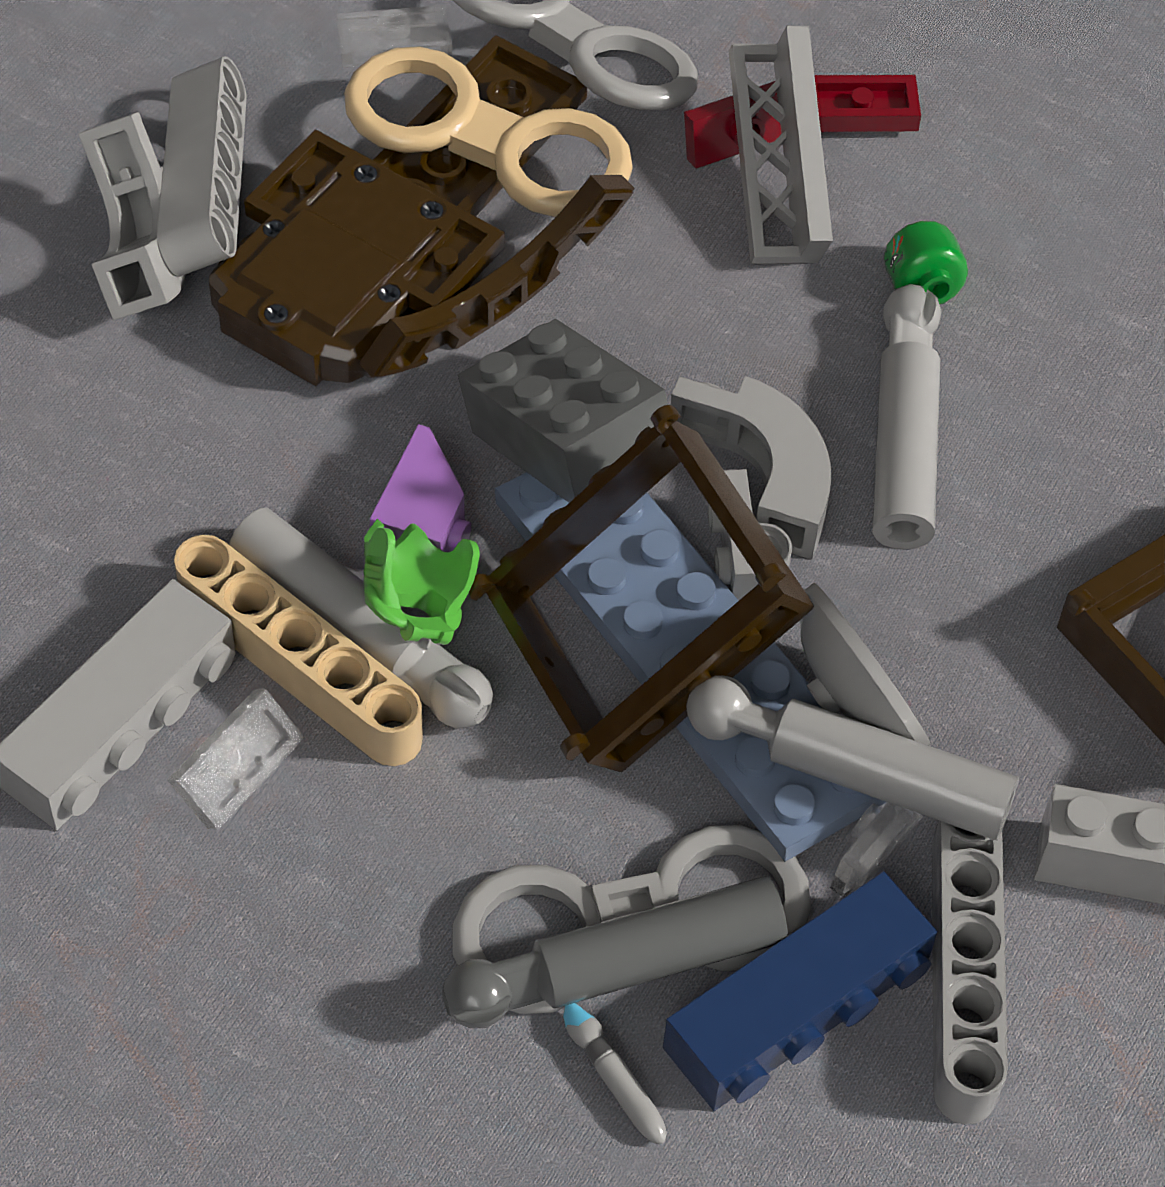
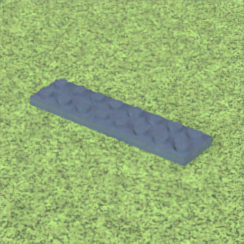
(651, 600)

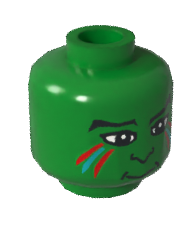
(927, 257)

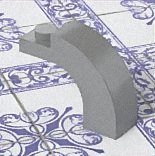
(130, 181)
(776, 440)

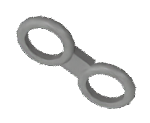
(581, 37)
(631, 894)

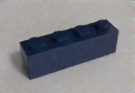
(799, 992)

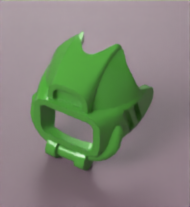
(417, 576)

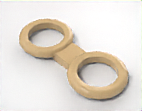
(477, 127)

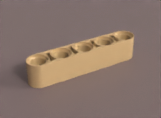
(309, 673)

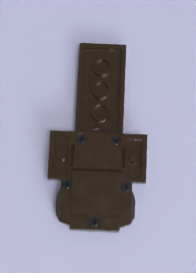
(369, 238)

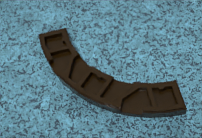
(483, 305)

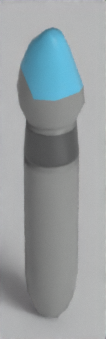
(589, 1035)

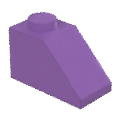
(424, 494)

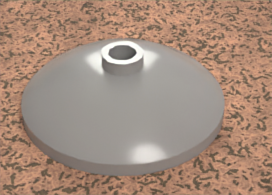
(849, 674)

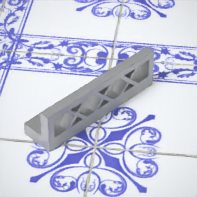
(801, 148)

